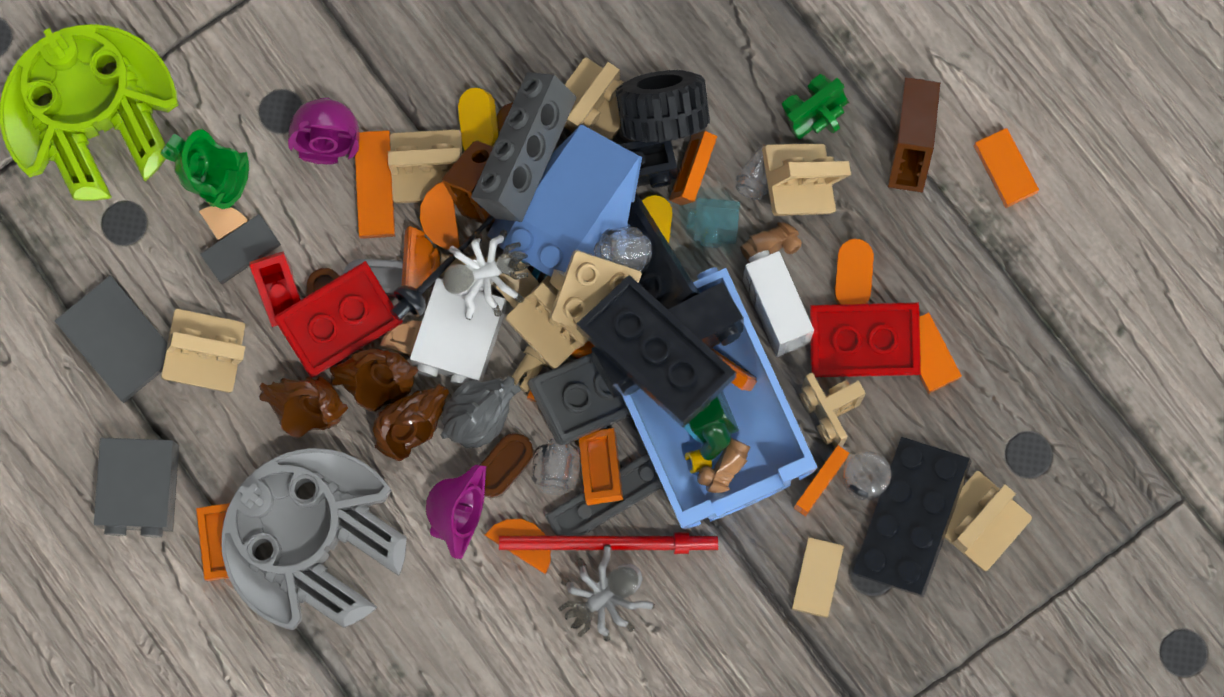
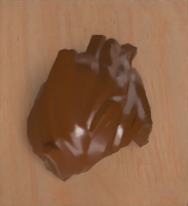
(375, 377)
(304, 404)
(409, 422)

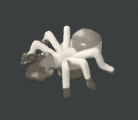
(483, 275)

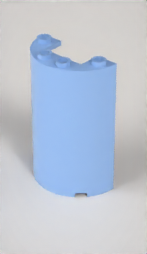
(763, 421)

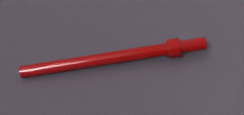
(679, 542)

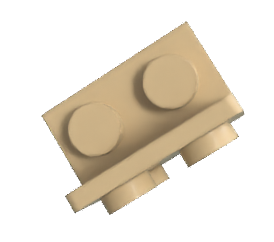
(596, 98)
(421, 161)
(802, 178)
(585, 285)
(547, 337)
(203, 350)
(840, 400)
(985, 521)

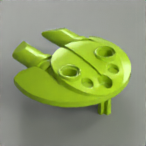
(85, 103)

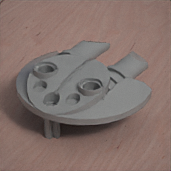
(304, 532)

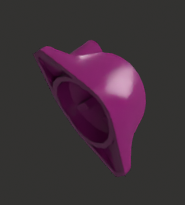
(456, 508)

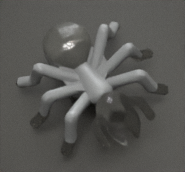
(607, 594)

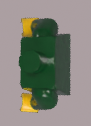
(714, 429)

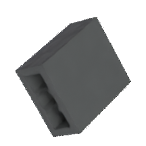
(136, 486)

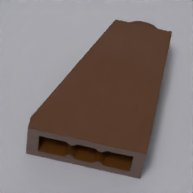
(914, 134)

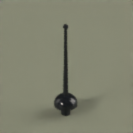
(411, 299)

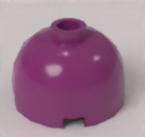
(323, 131)

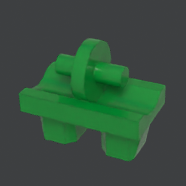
(817, 111)

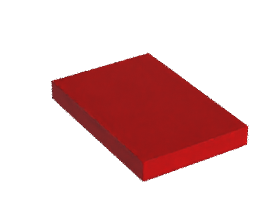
(337, 319)
(865, 340)

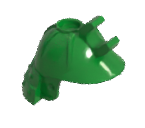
(207, 168)

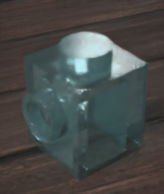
(714, 222)

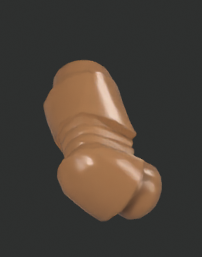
(782, 236)
(728, 465)

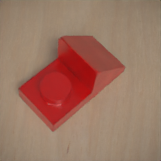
(275, 284)

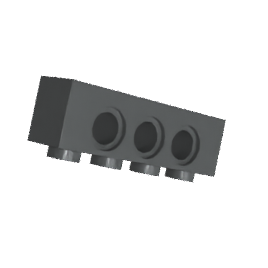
(524, 147)

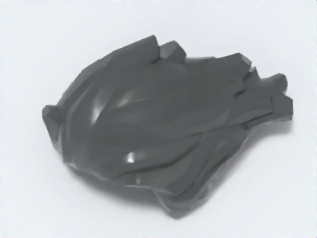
(478, 411)

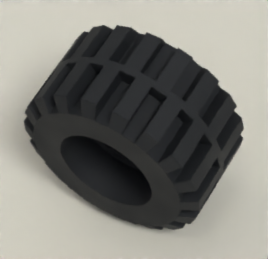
(663, 106)

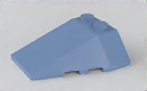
(577, 199)

